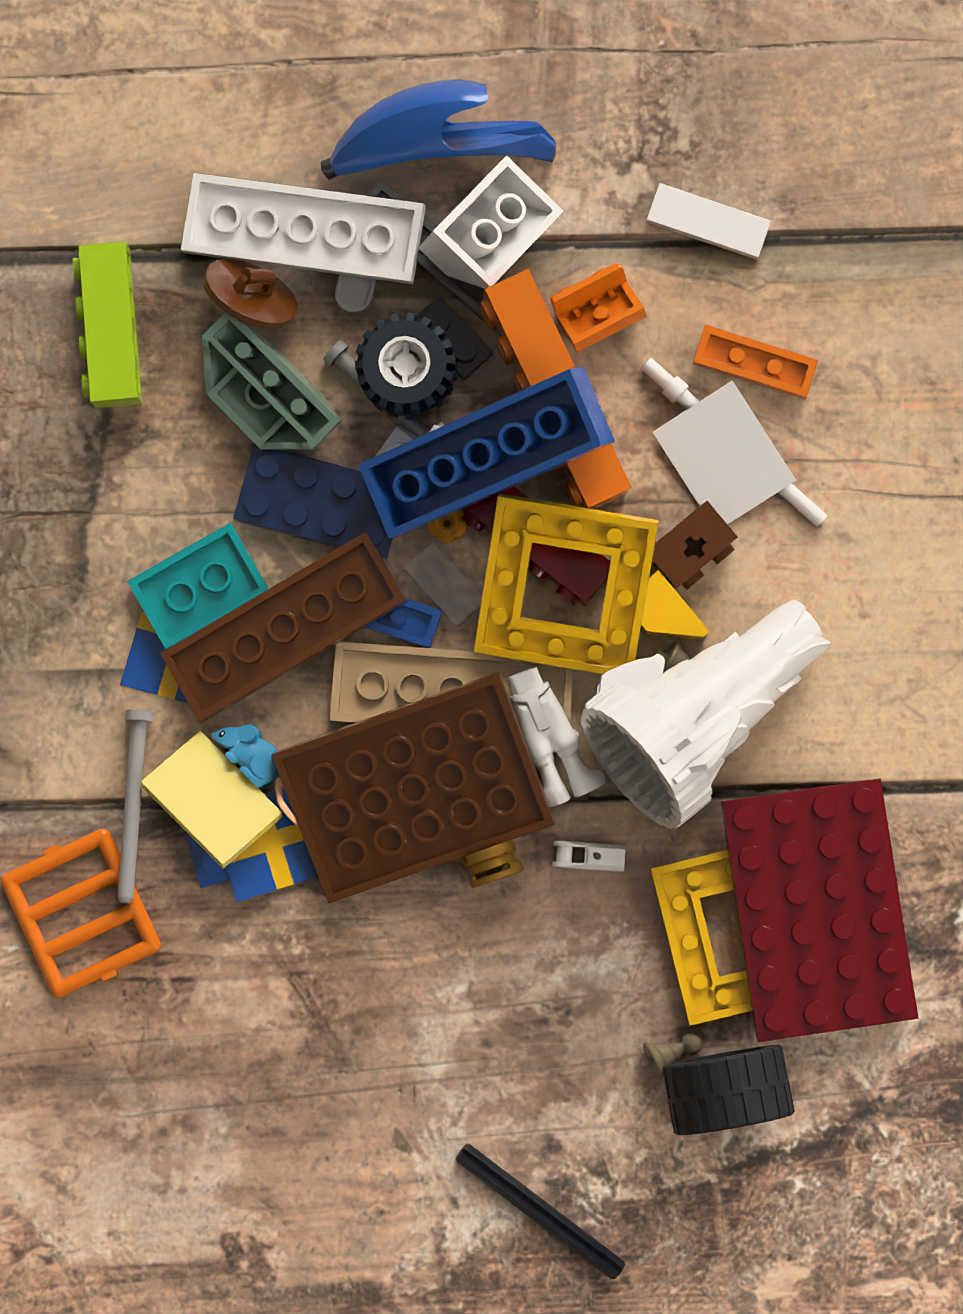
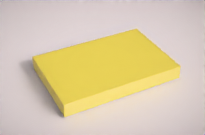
(211, 799)

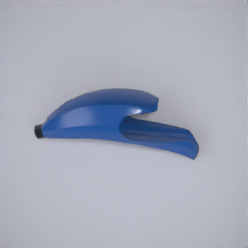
(416, 127)

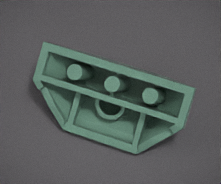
(263, 388)

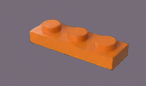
(755, 362)

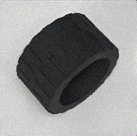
(728, 1090)

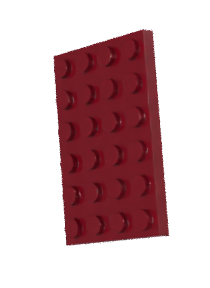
(819, 910)

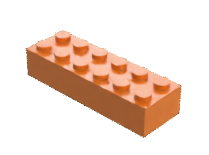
(537, 353)

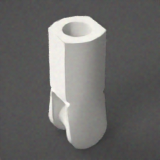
(596, 856)

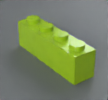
(109, 325)

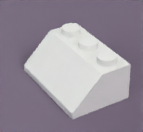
(491, 227)

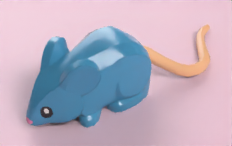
(255, 758)

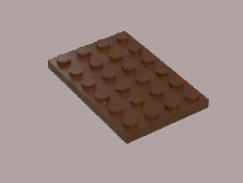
(413, 787)

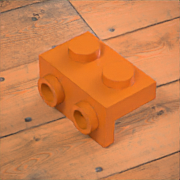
(597, 307)

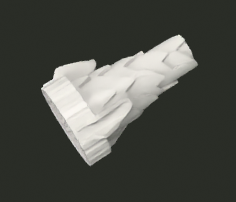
(673, 729)

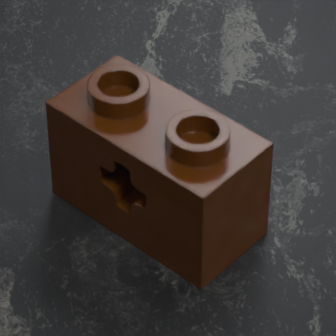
(701, 525)

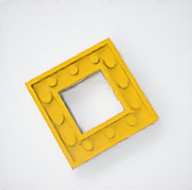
(529, 521)
(679, 892)

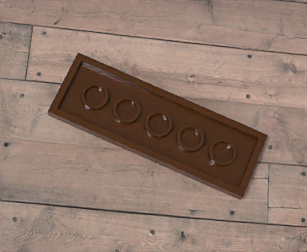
(283, 627)

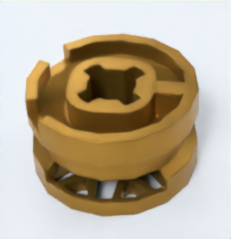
(490, 860)

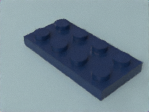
(308, 500)

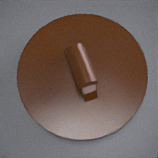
(250, 293)

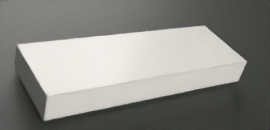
(708, 221)

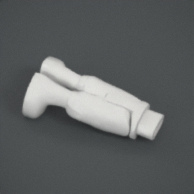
(549, 731)

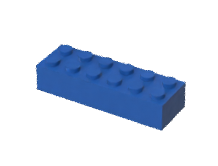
(486, 452)

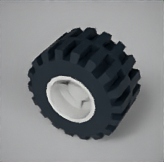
(406, 366)

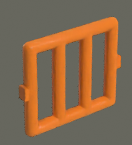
(45, 951)

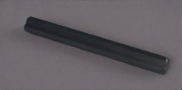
(540, 1211)

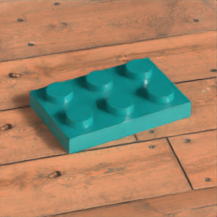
(197, 585)

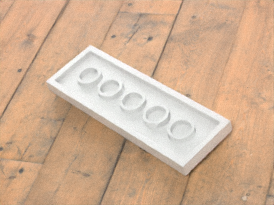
(303, 228)

